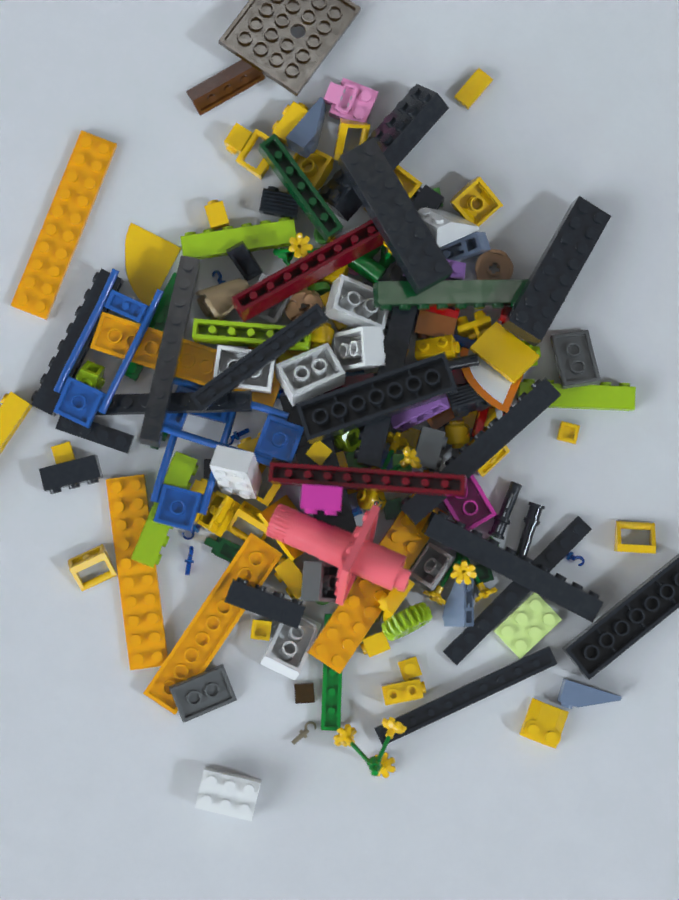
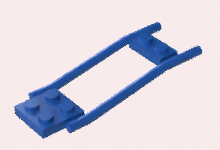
(81, 401)
(277, 440)
(177, 505)

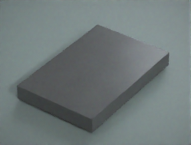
(575, 359)
(202, 693)

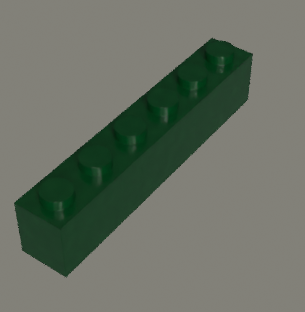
(300, 188)

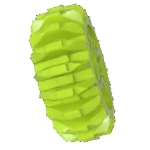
(406, 621)

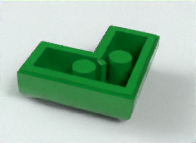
(368, 267)

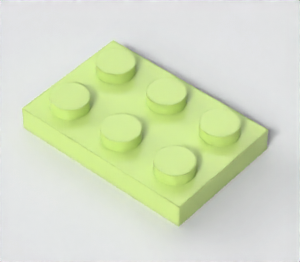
(527, 625)

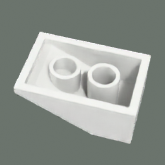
(446, 225)
(290, 646)

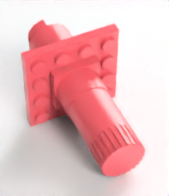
(351, 552)

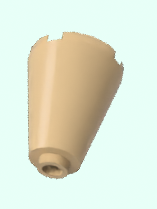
(217, 299)

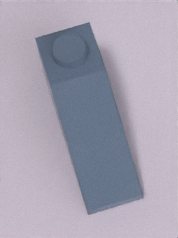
(306, 134)
(466, 247)
(460, 606)
(582, 695)

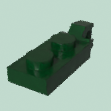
(222, 548)

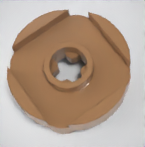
(494, 257)
(308, 297)

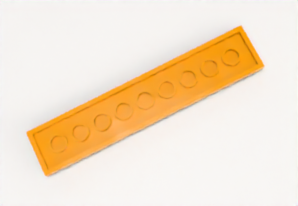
(64, 225)
(196, 360)
(136, 581)
(361, 608)
(212, 621)

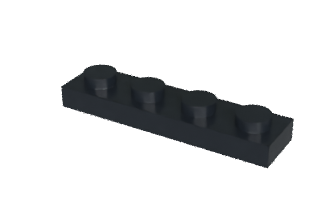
(97, 433)

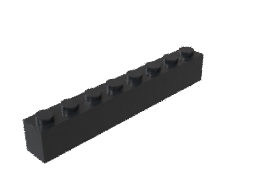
(46, 397)

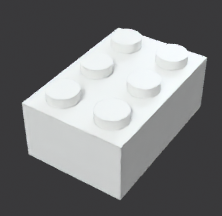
(353, 304)
(359, 348)
(310, 374)
(259, 382)
(236, 472)
(228, 793)

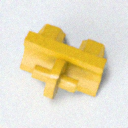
(476, 328)

